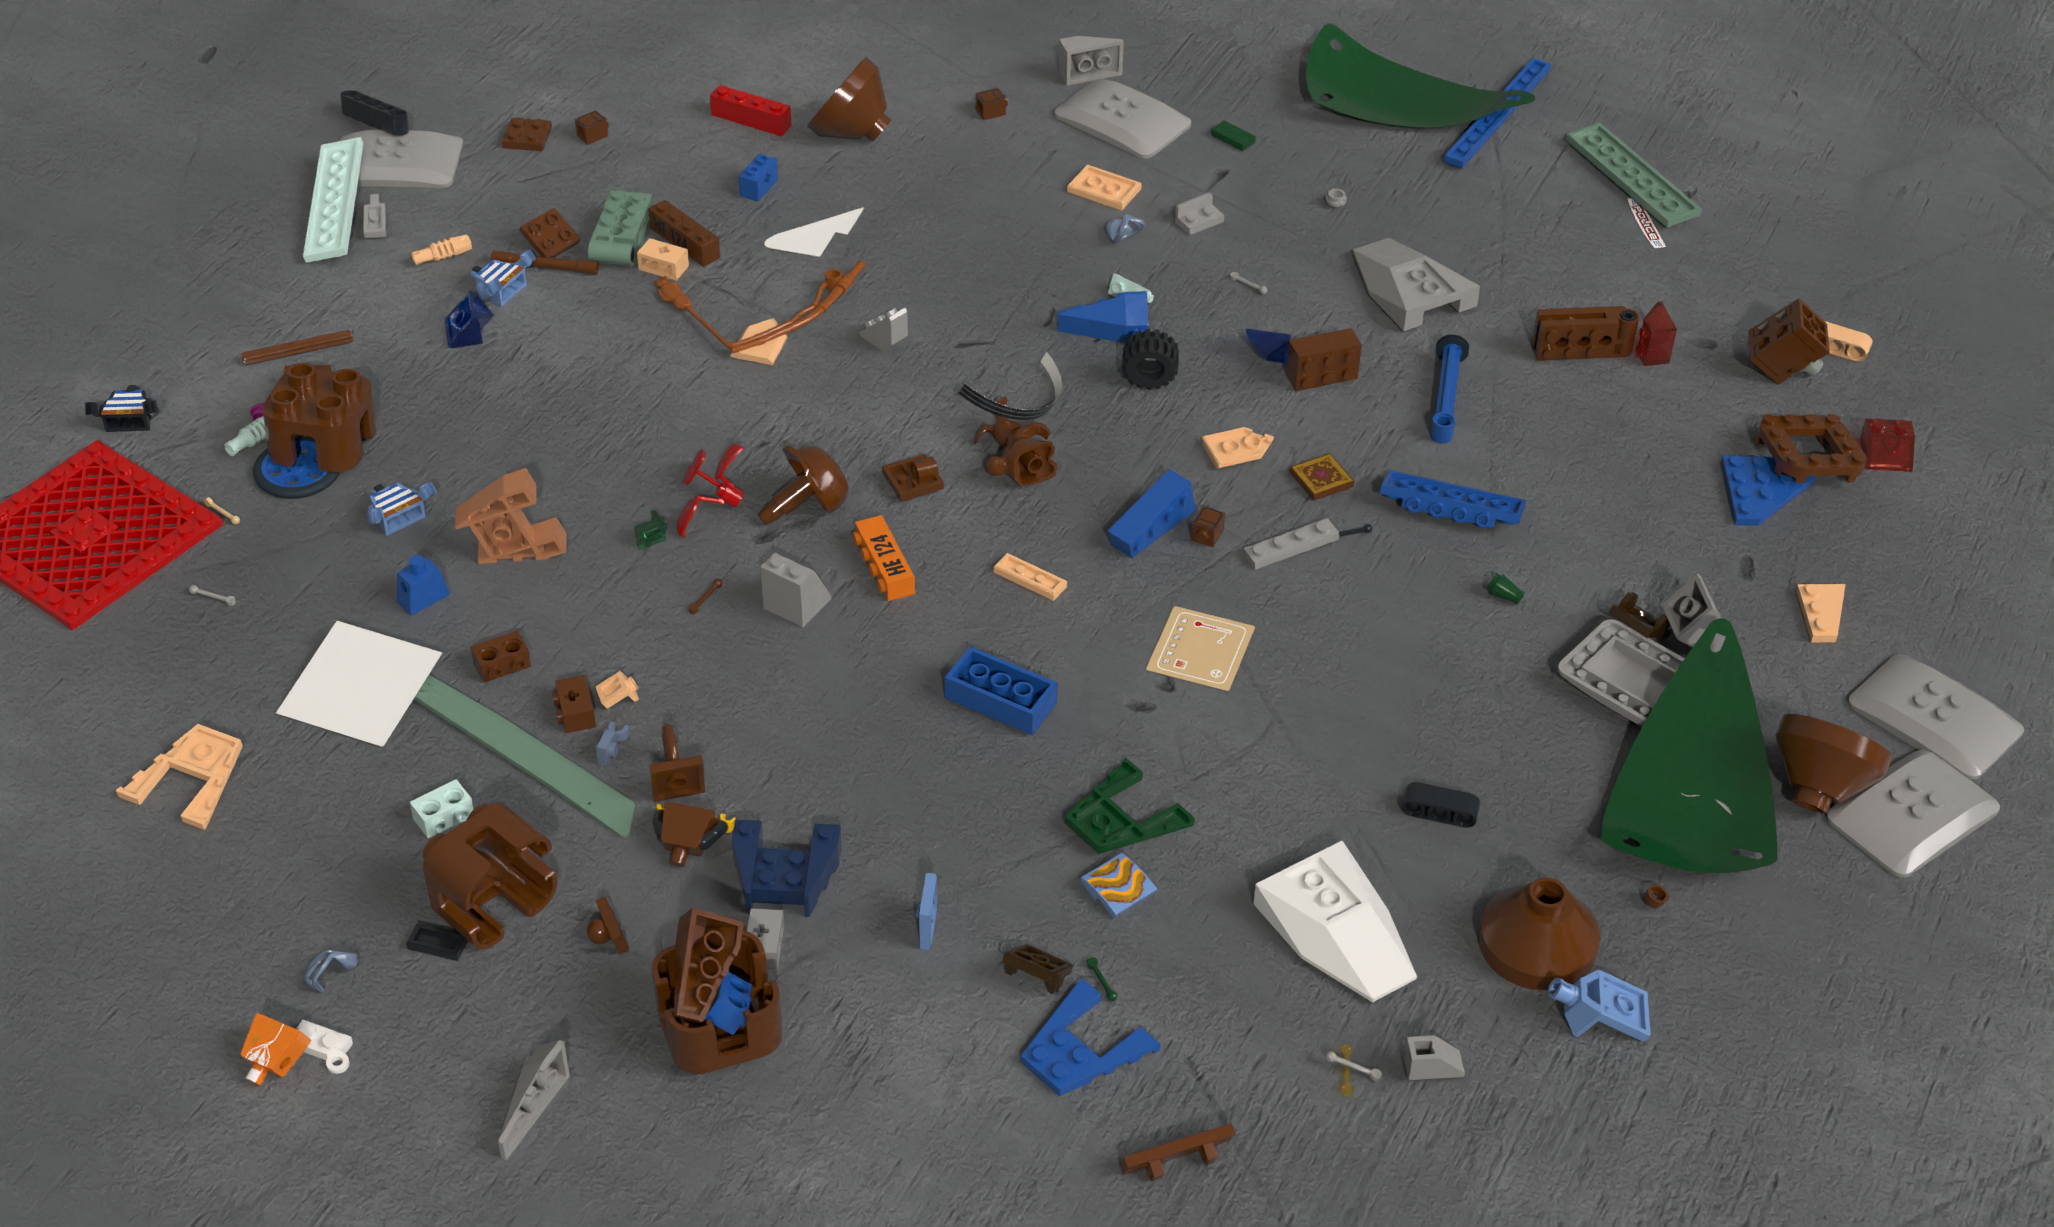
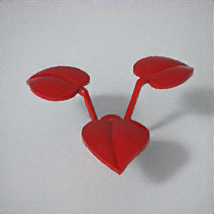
(725, 492)

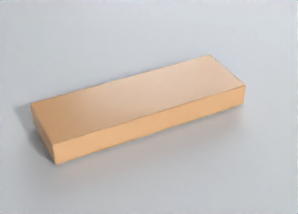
(1030, 576)

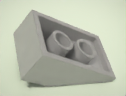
(1089, 58)

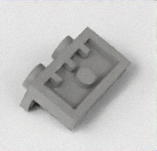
(1198, 214)

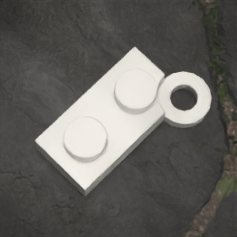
(327, 1045)

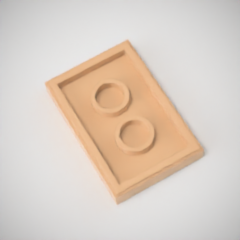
(1104, 187)

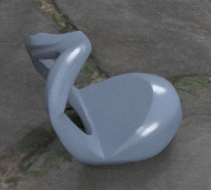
(1119, 228)
(343, 959)

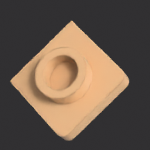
(617, 688)

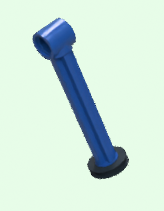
(1451, 350)

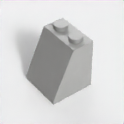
(792, 590)
(1691, 612)

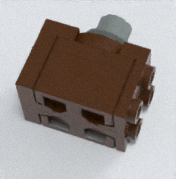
(1789, 342)

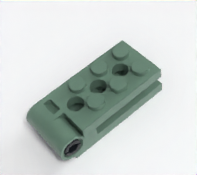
(621, 228)

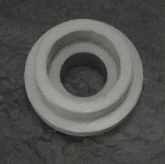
(1336, 198)

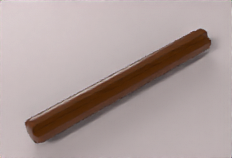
(297, 347)

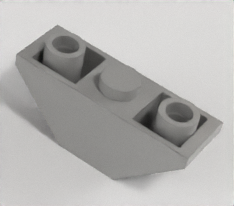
(886, 328)

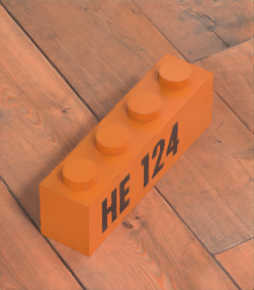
(884, 558)

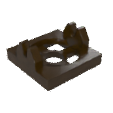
(1639, 619)
(1038, 964)

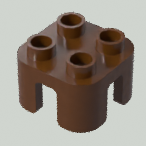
(323, 406)
(485, 861)
(704, 1046)

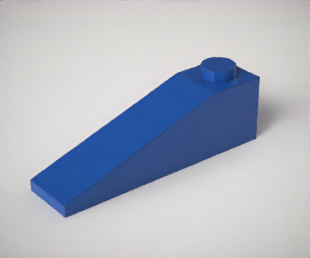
(1107, 319)

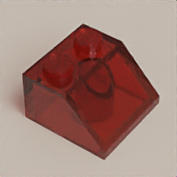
(1656, 337)
(1888, 444)

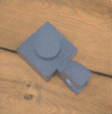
(608, 746)

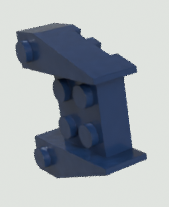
(784, 874)

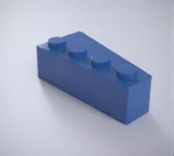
(1153, 514)

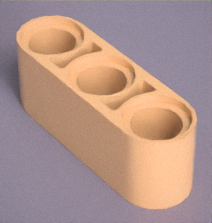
(1848, 342)

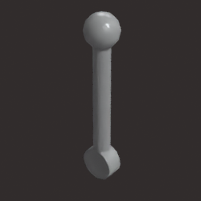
(1235, 276)
(230, 600)
(1374, 1074)

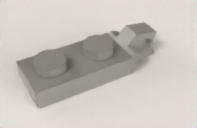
(375, 218)

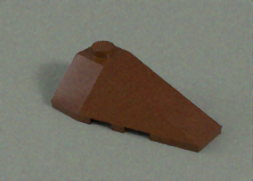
(702, 959)

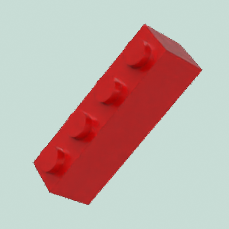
(750, 110)

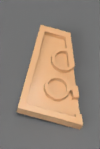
(1821, 609)

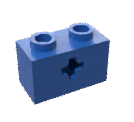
(758, 177)

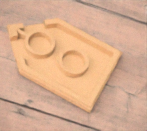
(762, 353)
(1236, 446)

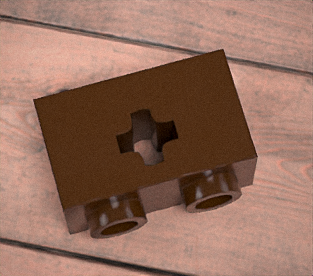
(574, 703)

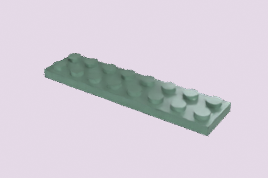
(1634, 175)

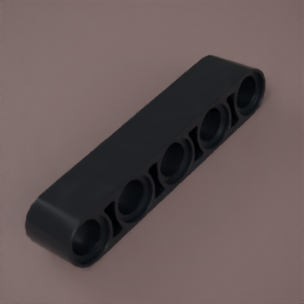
(374, 112)

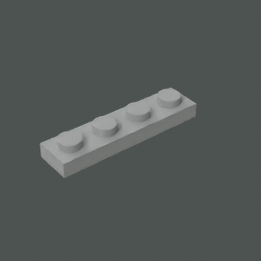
(1291, 543)

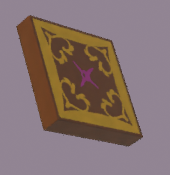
(1321, 476)

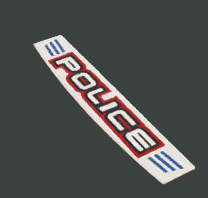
(1646, 224)

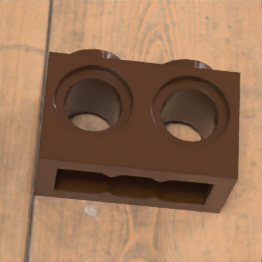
(500, 656)

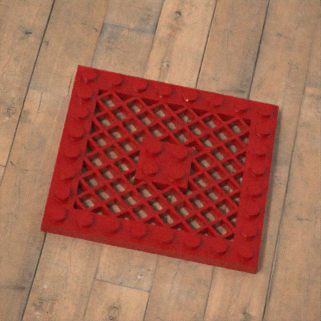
(91, 532)

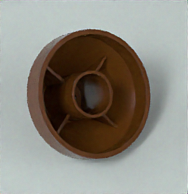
(855, 106)
(1827, 761)
(1538, 935)

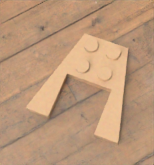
(200, 754)

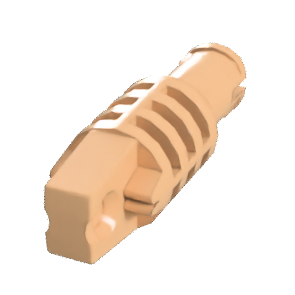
(444, 249)

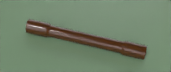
(580, 266)

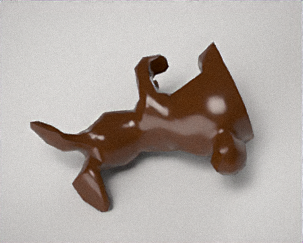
(1021, 458)

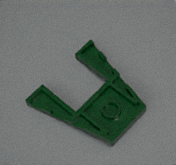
(1108, 827)

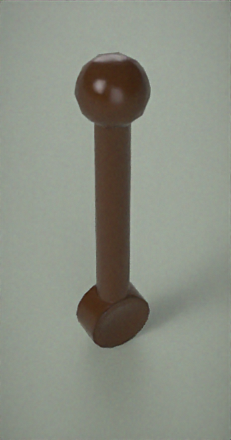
(693, 608)

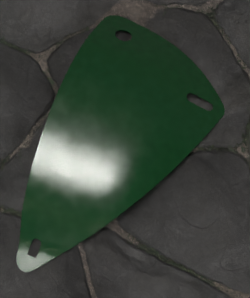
(1392, 93)
(1701, 743)

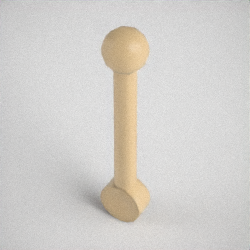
(209, 503)

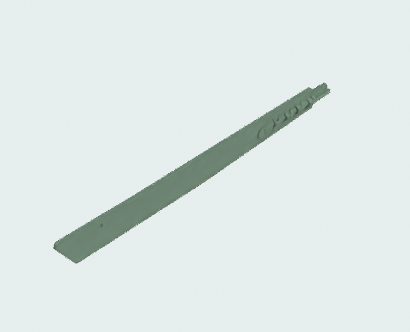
(530, 756)

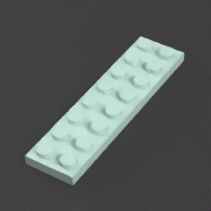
(333, 200)

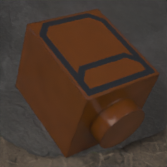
(991, 103)
(591, 127)
(1208, 526)

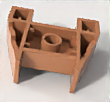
(502, 526)

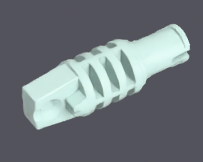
(247, 437)

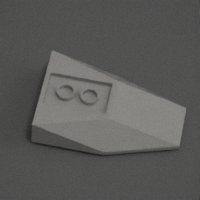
(1410, 282)

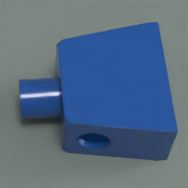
(420, 585)

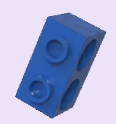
(729, 1004)

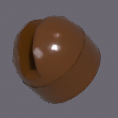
(1661, 893)

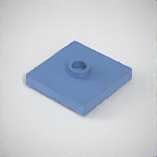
(927, 911)

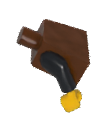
(688, 830)

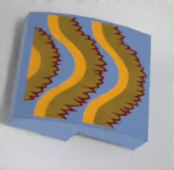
(1118, 884)

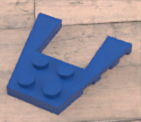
(1068, 1063)

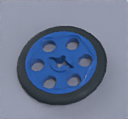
(300, 472)

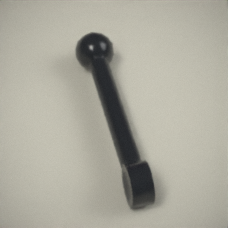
(1367, 528)

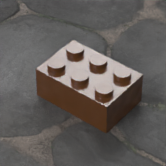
(1323, 359)

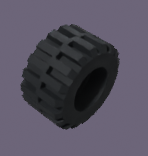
(1146, 372)

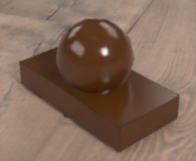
(603, 929)

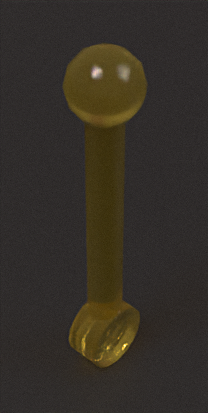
(1346, 1088)

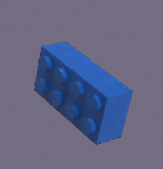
(1001, 690)

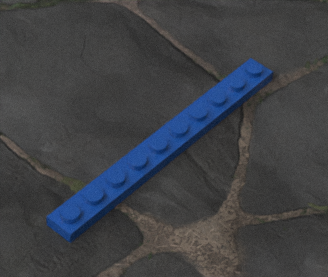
(1486, 126)

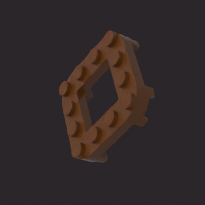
(1846, 461)

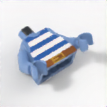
(502, 280)
(397, 506)

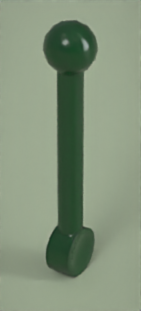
(1092, 963)

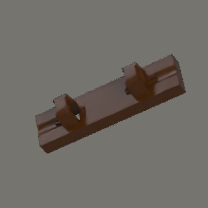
(1202, 1142)

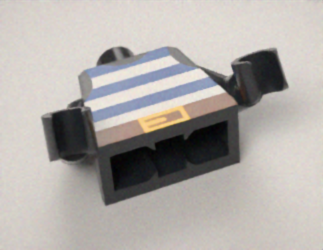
(125, 410)

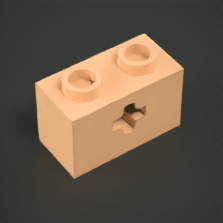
(663, 259)

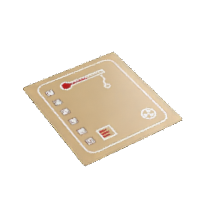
(1200, 648)

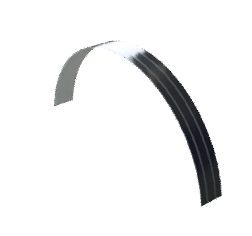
(1014, 413)

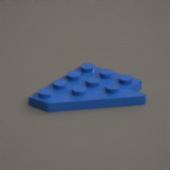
(1757, 489)

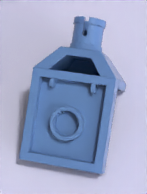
(1603, 1000)

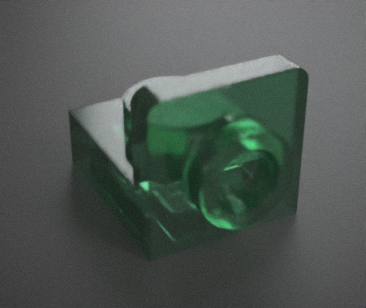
(651, 532)

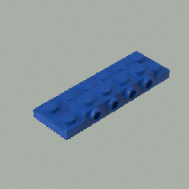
(1452, 500)

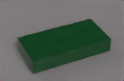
(1233, 135)

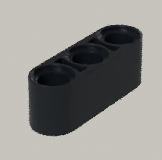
(1441, 804)

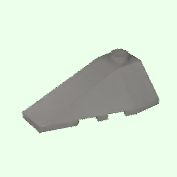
(537, 1085)

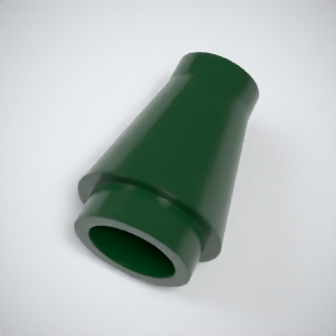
(1504, 588)

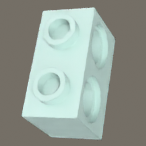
(441, 808)

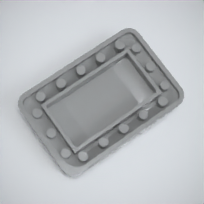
(1123, 117)
(408, 160)
(1621, 669)
(1936, 714)
(1913, 813)

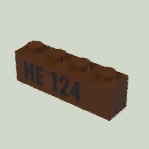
(684, 232)

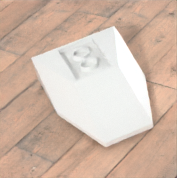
(1337, 922)

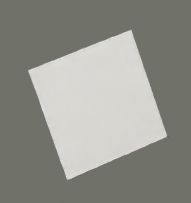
(359, 683)

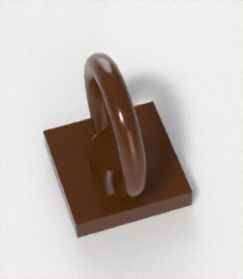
(675, 776)

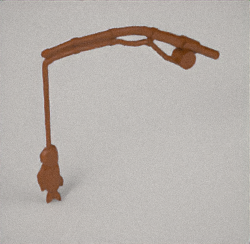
(833, 282)

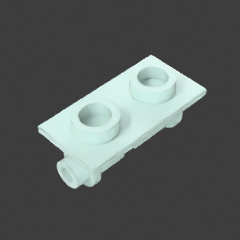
(1120, 284)

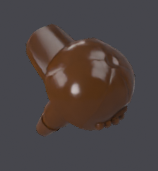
(817, 476)

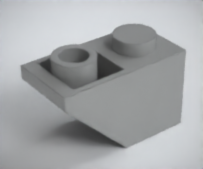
(1431, 1059)

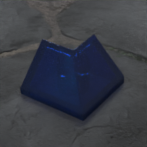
(467, 321)
(1270, 344)

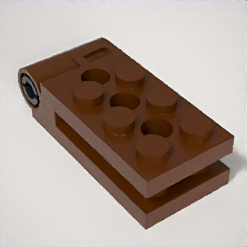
(1584, 333)

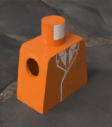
(272, 1048)

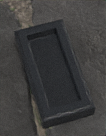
(436, 942)

